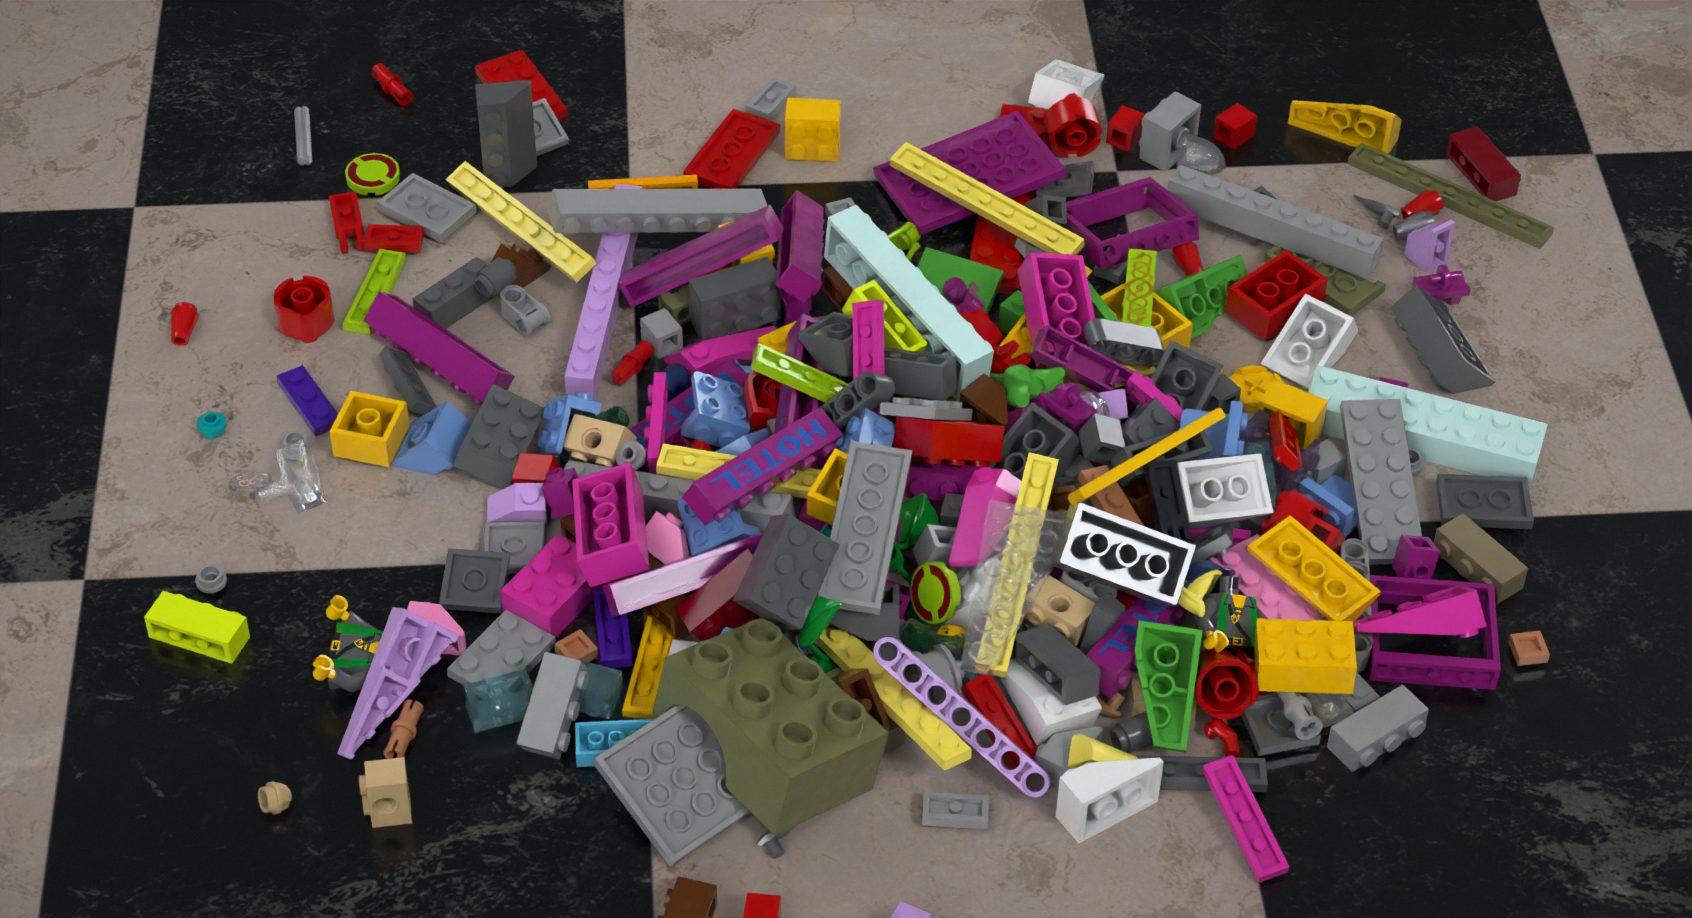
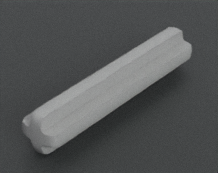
(303, 135)

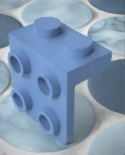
(718, 411)
(557, 417)
(868, 429)
(1224, 434)
(1337, 498)
(714, 534)

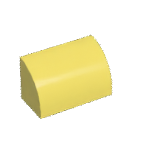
(1088, 750)

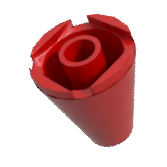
(1224, 684)

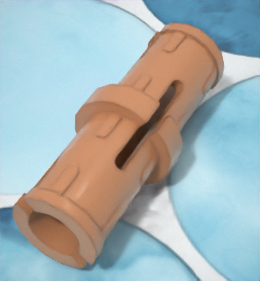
(403, 729)

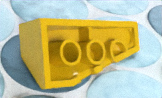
(1347, 123)

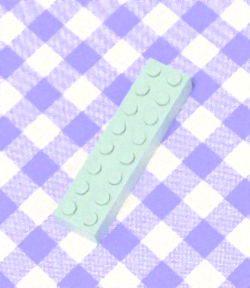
(866, 254)
(1440, 427)

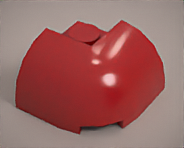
(761, 399)

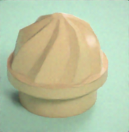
(274, 797)

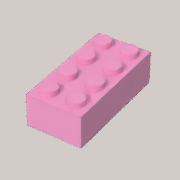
(1271, 593)

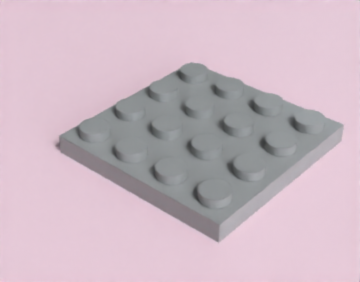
(673, 782)

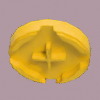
(1253, 384)

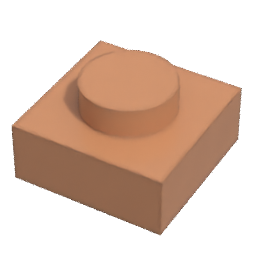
(577, 647)
(1528, 648)

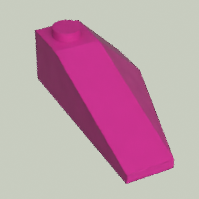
(712, 353)
(983, 486)
(1442, 613)

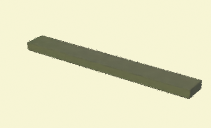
(1453, 196)

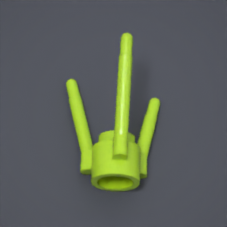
(906, 238)

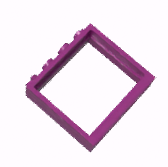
(1179, 228)
(1434, 668)

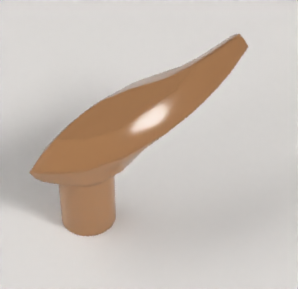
(1111, 707)

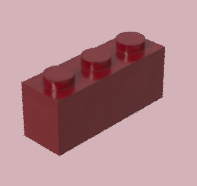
(1483, 164)

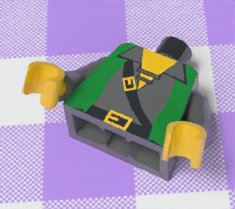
(1228, 618)
(350, 651)

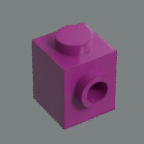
(1415, 557)

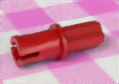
(632, 362)

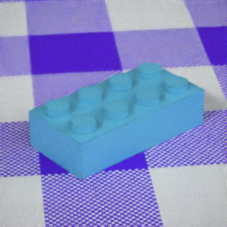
(597, 737)

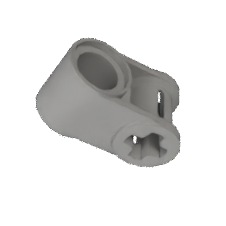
(522, 310)

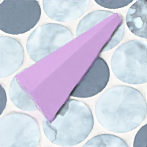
(401, 659)

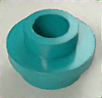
(211, 425)

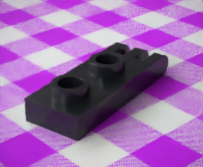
(1167, 499)

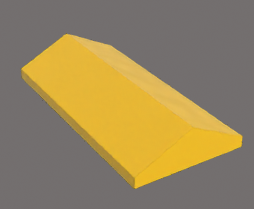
(1314, 571)

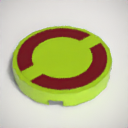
(372, 174)
(935, 592)

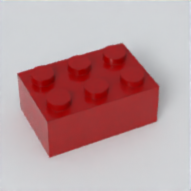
(1272, 292)
(950, 440)

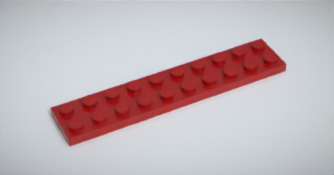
(994, 244)

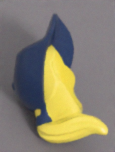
(1201, 579)

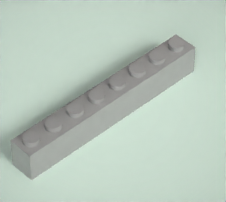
(649, 209)
(1277, 222)
(663, 493)

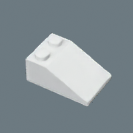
(1059, 80)
(1310, 338)
(1224, 489)
(1044, 711)
(1106, 794)

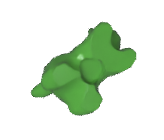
(1026, 383)

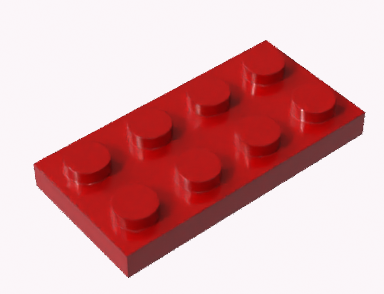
(519, 67)
(732, 150)

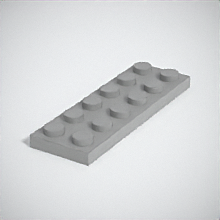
(1380, 475)
(866, 526)

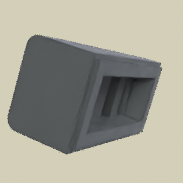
(1102, 618)

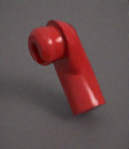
(1227, 735)

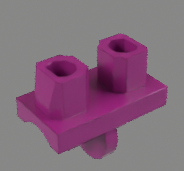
(1444, 285)
(963, 299)
(1067, 405)

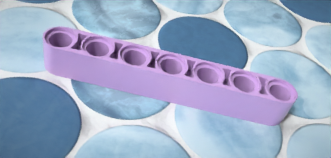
(945, 712)

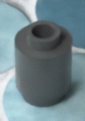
(495, 277)
(1131, 733)

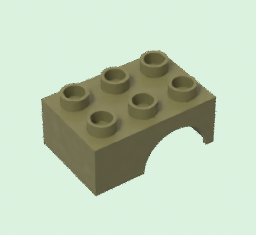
(781, 722)

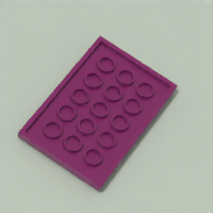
(998, 153)

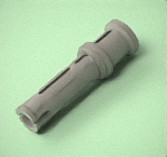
(1299, 712)

